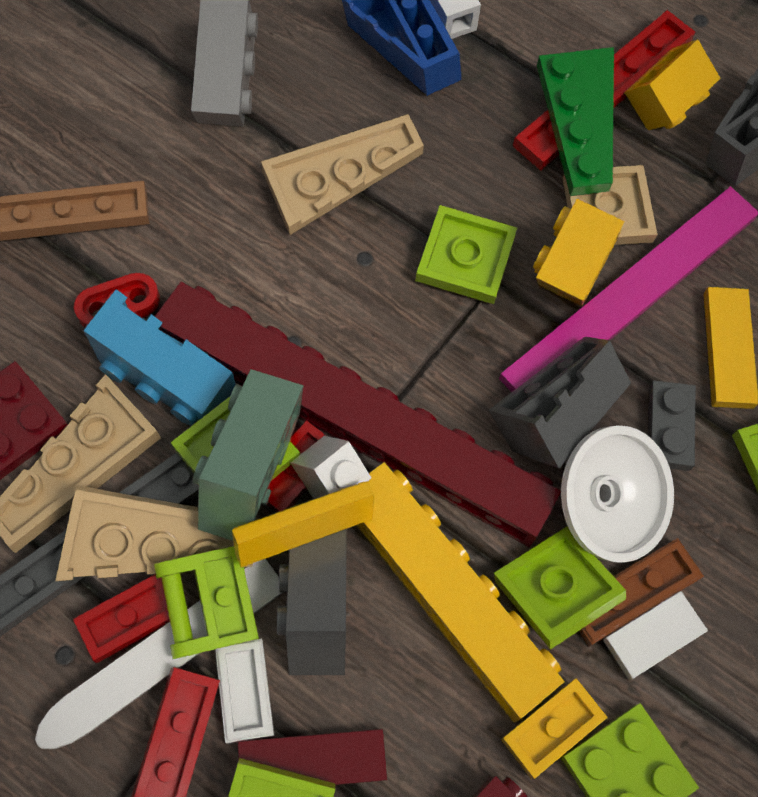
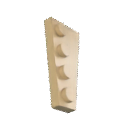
(332, 171)
(87, 453)
(128, 534)

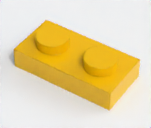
(554, 728)

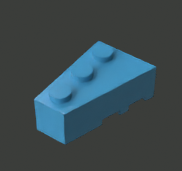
(156, 362)

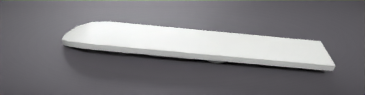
(136, 671)

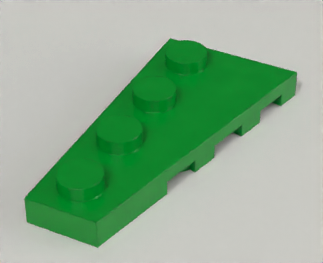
(580, 108)

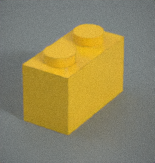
(673, 86)

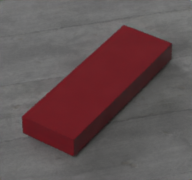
(328, 757)

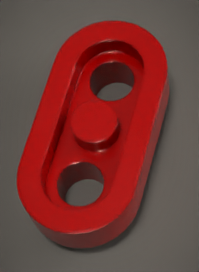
(130, 285)

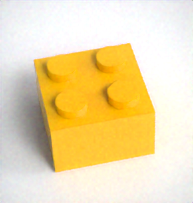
(579, 252)

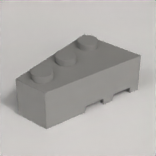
(224, 62)

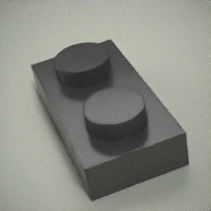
(673, 422)

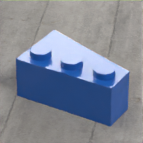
(409, 38)

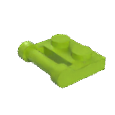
(222, 598)

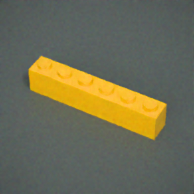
(456, 598)

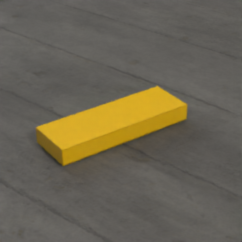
(730, 348)
(303, 523)

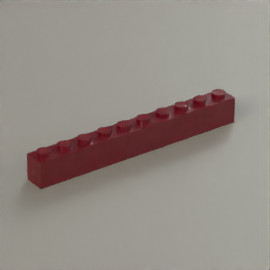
(367, 417)

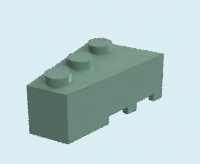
(246, 452)

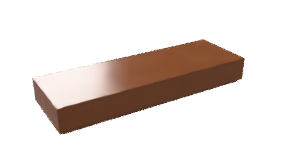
(646, 586)

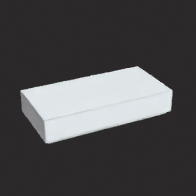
(655, 635)
(244, 692)

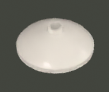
(617, 493)

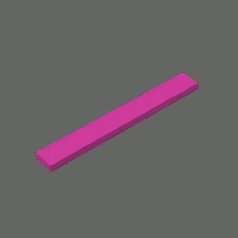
(641, 284)

